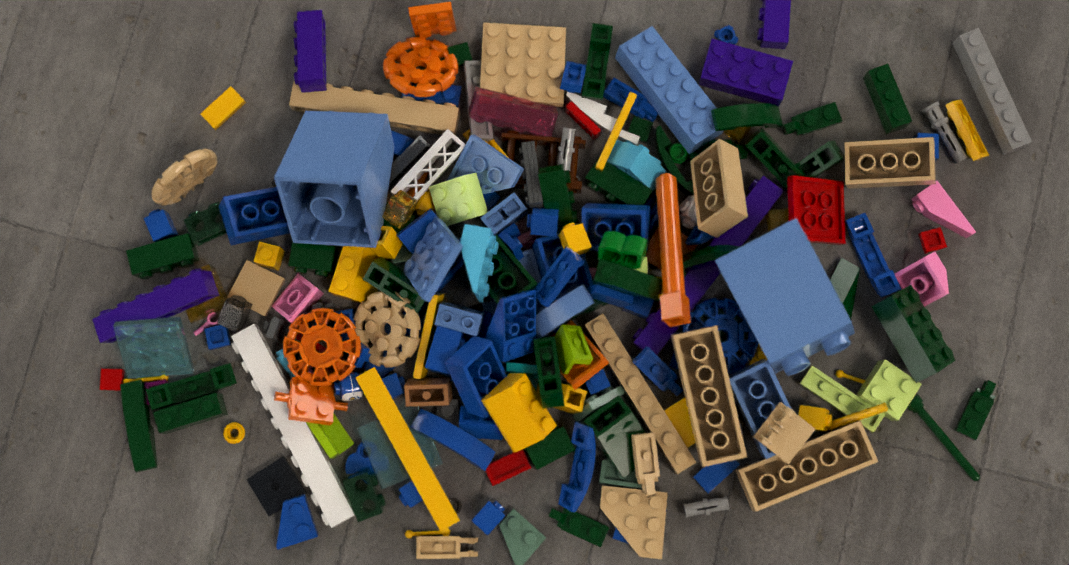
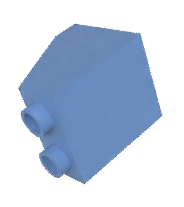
(337, 178)
(787, 298)

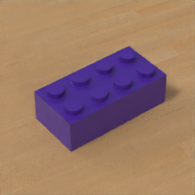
(745, 72)

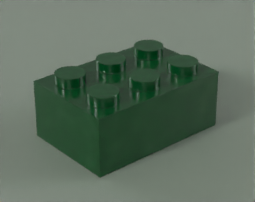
(508, 275)

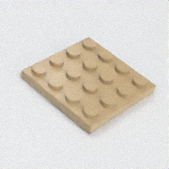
(524, 61)

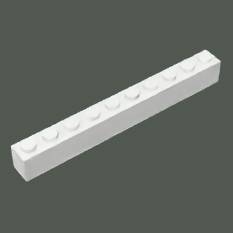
(297, 435)

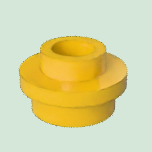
(228, 430)

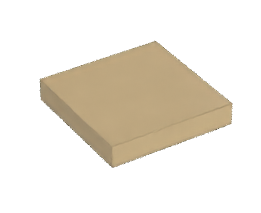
(257, 287)

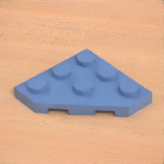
(492, 167)

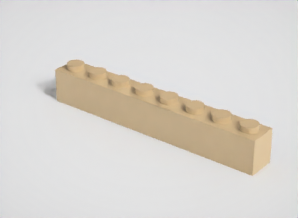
(402, 112)
(640, 394)

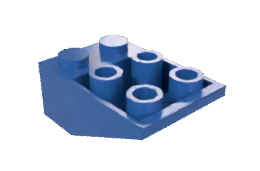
(514, 325)

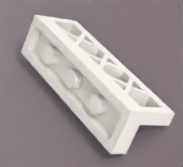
(425, 165)

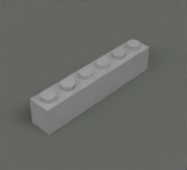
(991, 91)

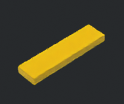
(427, 336)

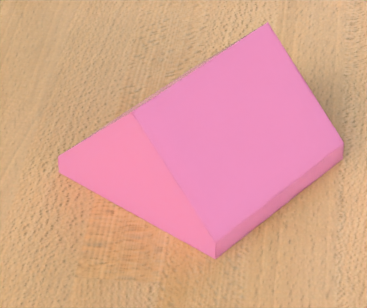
(297, 298)

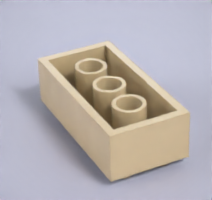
(890, 163)
(718, 188)

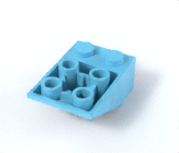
(477, 250)

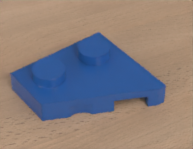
(296, 522)

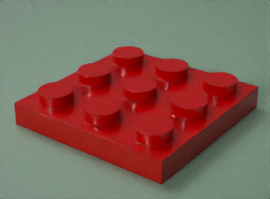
(818, 208)

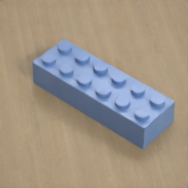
(669, 88)

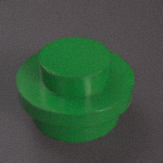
(677, 153)

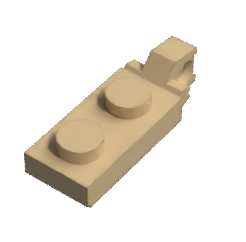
(646, 461)

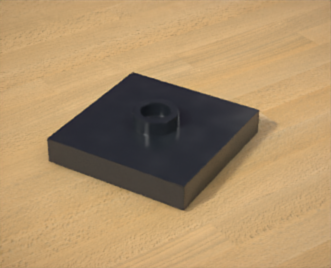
(276, 484)

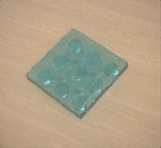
(153, 347)
(384, 457)

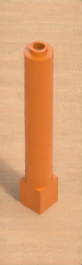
(674, 302)

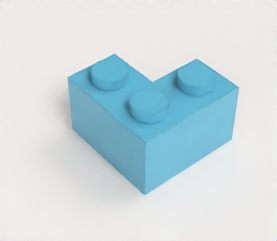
(636, 162)

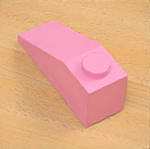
(939, 207)

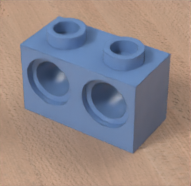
(504, 214)
(459, 318)

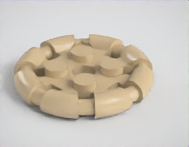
(184, 176)
(375, 331)

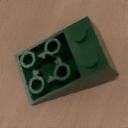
(613, 430)

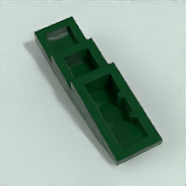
(138, 426)

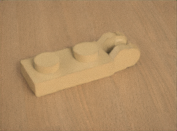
(443, 547)

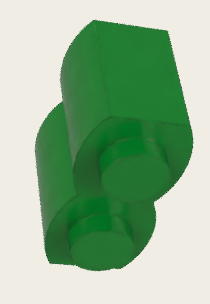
(622, 249)

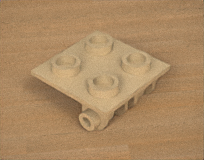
(784, 432)

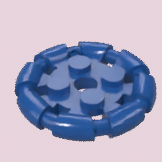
(733, 330)

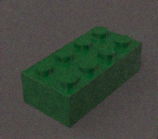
(914, 333)

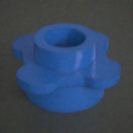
(728, 31)

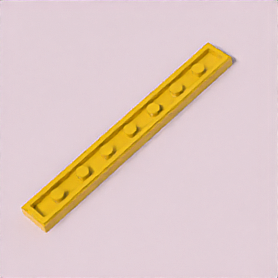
(407, 449)

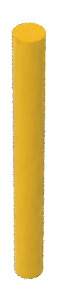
(616, 131)

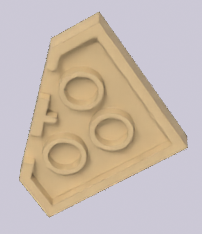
(637, 518)

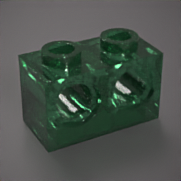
(211, 229)
(358, 496)

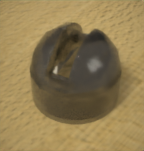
(457, 505)

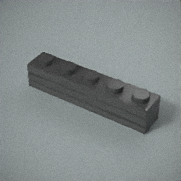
(407, 160)
(530, 174)

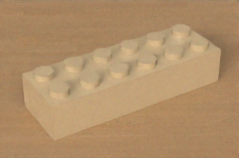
(708, 396)
(813, 465)

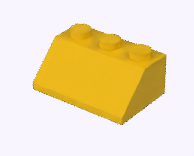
(349, 274)
(518, 411)

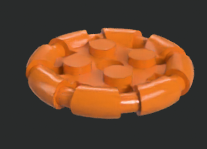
(420, 56)
(334, 350)

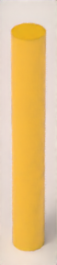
(858, 416)

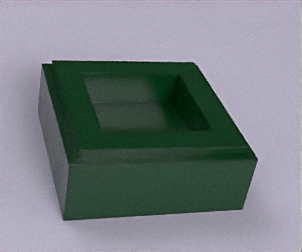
(461, 52)
(640, 128)

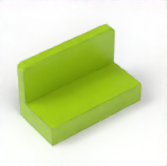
(572, 347)
(332, 438)

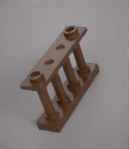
(514, 137)

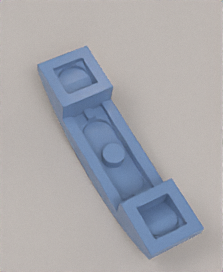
(562, 311)

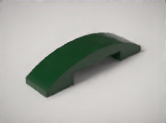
(597, 61)
(747, 116)
(662, 144)
(706, 254)
(191, 387)

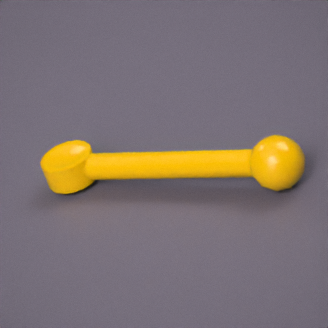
(839, 373)
(147, 379)
(409, 533)

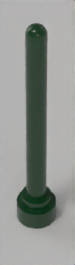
(917, 407)

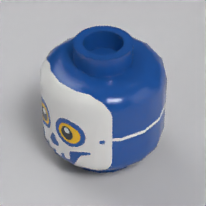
(348, 388)

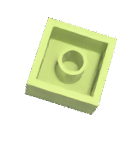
(458, 199)
(889, 386)

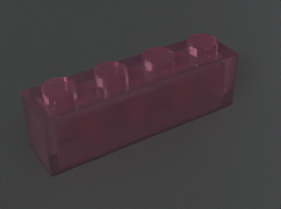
(512, 112)

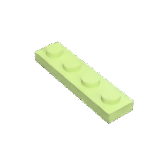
(838, 396)

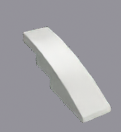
(596, 113)

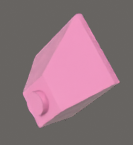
(927, 277)

